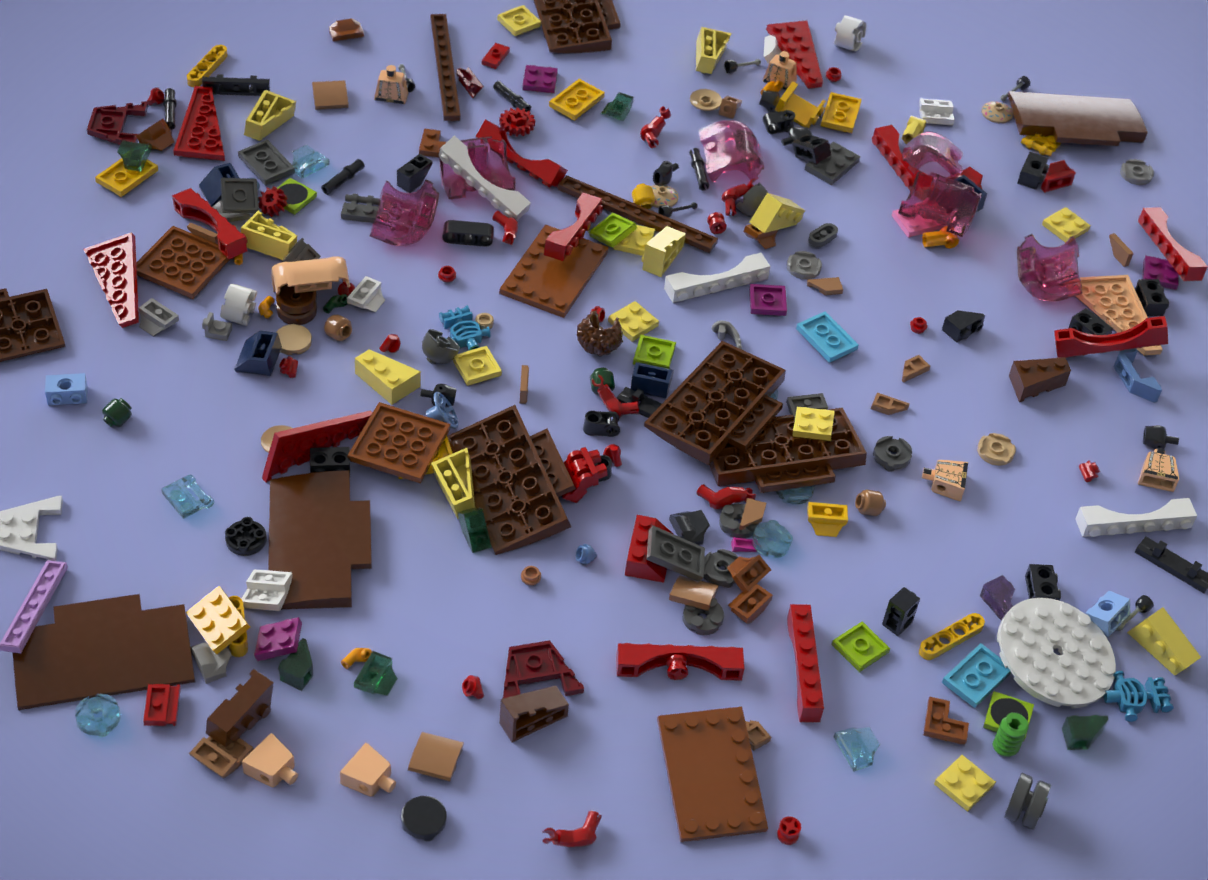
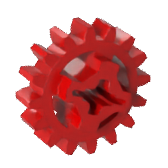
(517, 121)

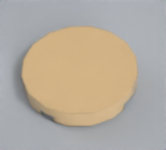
(294, 339)
(996, 449)

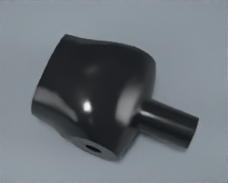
(769, 100)
(795, 133)
(664, 173)
(448, 391)
(1157, 437)

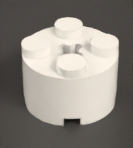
(850, 33)
(238, 304)

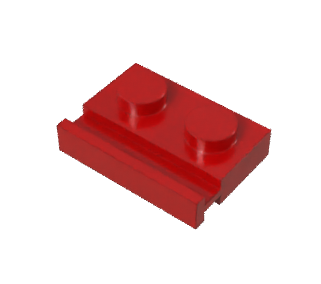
(161, 705)

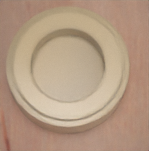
(484, 320)

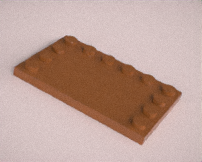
(551, 282)
(711, 774)

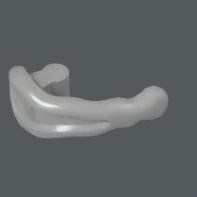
(722, 327)

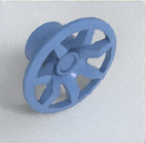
(441, 413)

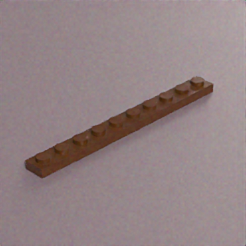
(445, 67)
(638, 213)

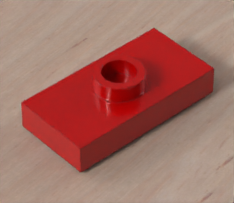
(495, 55)

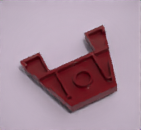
(109, 122)
(538, 663)

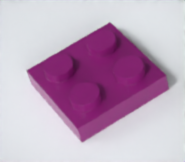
(540, 79)
(1160, 269)
(768, 299)
(278, 639)

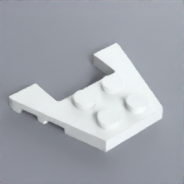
(20, 528)

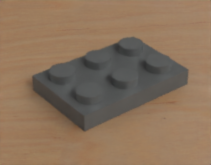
(266, 162)
(834, 166)
(675, 553)

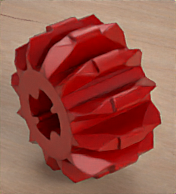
(272, 201)

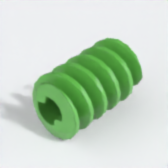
(1010, 735)

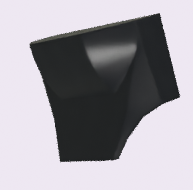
(690, 525)

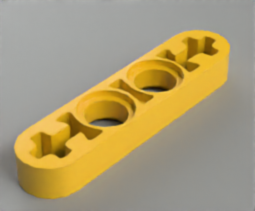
(194, 77)
(949, 633)

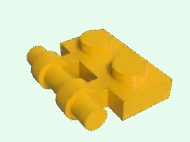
(1043, 144)

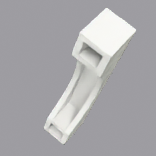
(509, 202)
(687, 286)
(1100, 521)

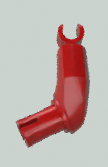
(653, 129)
(733, 194)
(510, 226)
(612, 402)
(725, 496)
(575, 838)

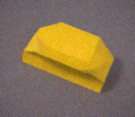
(827, 518)

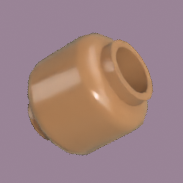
(338, 327)
(870, 502)

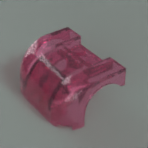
(731, 147)
(933, 147)
(489, 160)
(942, 201)
(404, 216)
(1049, 271)

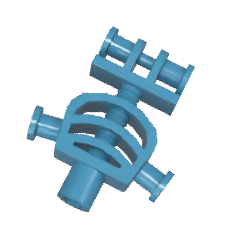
(463, 329)
(1133, 690)

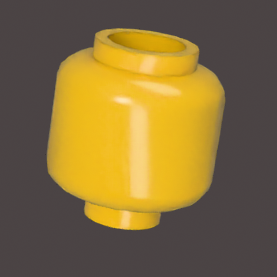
(643, 195)

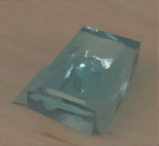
(308, 161)
(857, 746)

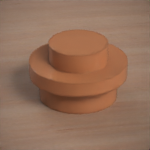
(531, 575)

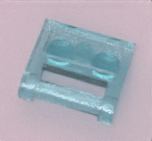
(182, 499)

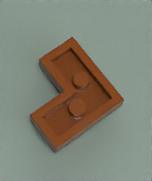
(431, 143)
(940, 726)

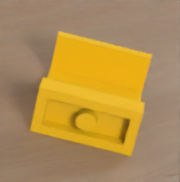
(804, 111)

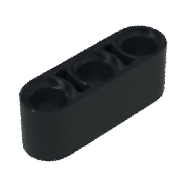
(468, 233)

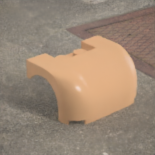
(309, 274)

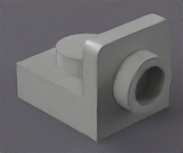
(216, 329)

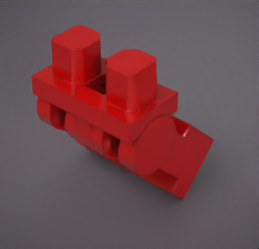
(583, 472)

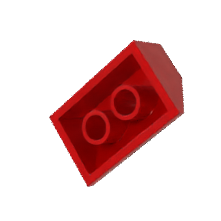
(636, 562)

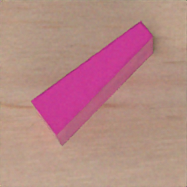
(742, 545)

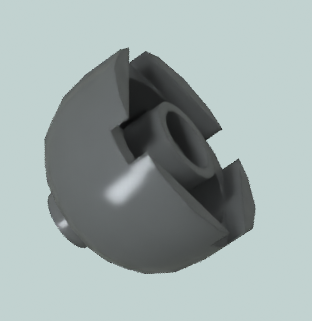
(752, 200)
(439, 348)

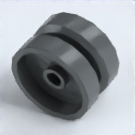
(1031, 802)

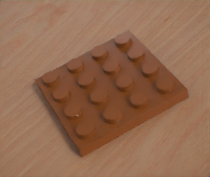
(181, 262)
(399, 442)

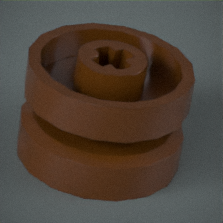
(296, 307)

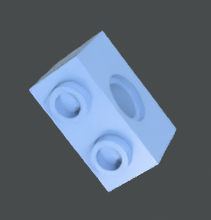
(66, 389)
(1109, 612)

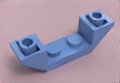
(1146, 388)

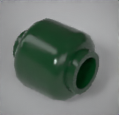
(607, 376)
(116, 412)

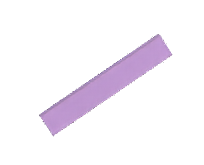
(33, 607)

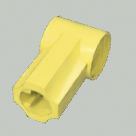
(914, 127)

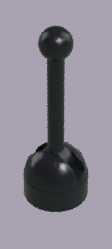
(667, 211)

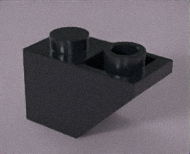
(413, 173)
(962, 324)

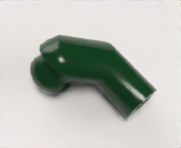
(334, 302)

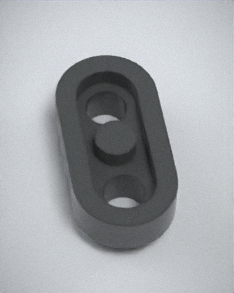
(823, 235)

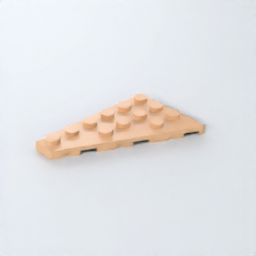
(1116, 304)

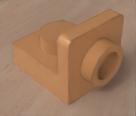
(729, 106)

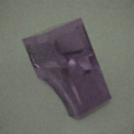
(998, 595)

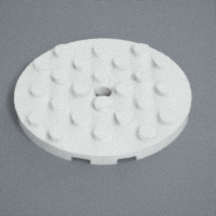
(1068, 679)

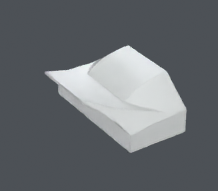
(770, 48)
(367, 295)

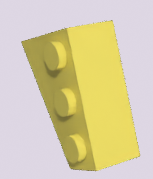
(710, 48)
(268, 114)
(776, 214)
(268, 237)
(662, 250)
(387, 376)
(456, 480)
(1165, 641)

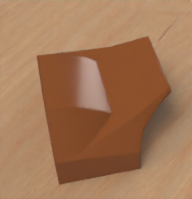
(345, 30)
(157, 135)
(766, 240)
(748, 571)
(751, 604)

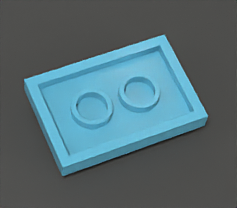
(827, 336)
(976, 675)

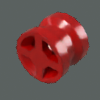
(716, 223)
(677, 667)
(787, 825)

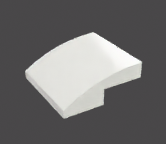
(936, 111)
(266, 590)

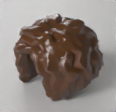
(595, 338)

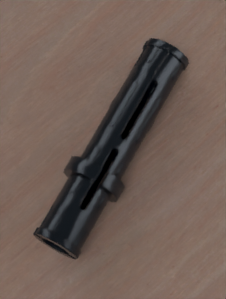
(501, 88)
(170, 104)
(698, 165)
(347, 173)

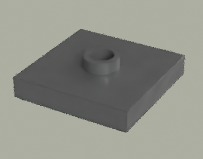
(239, 195)

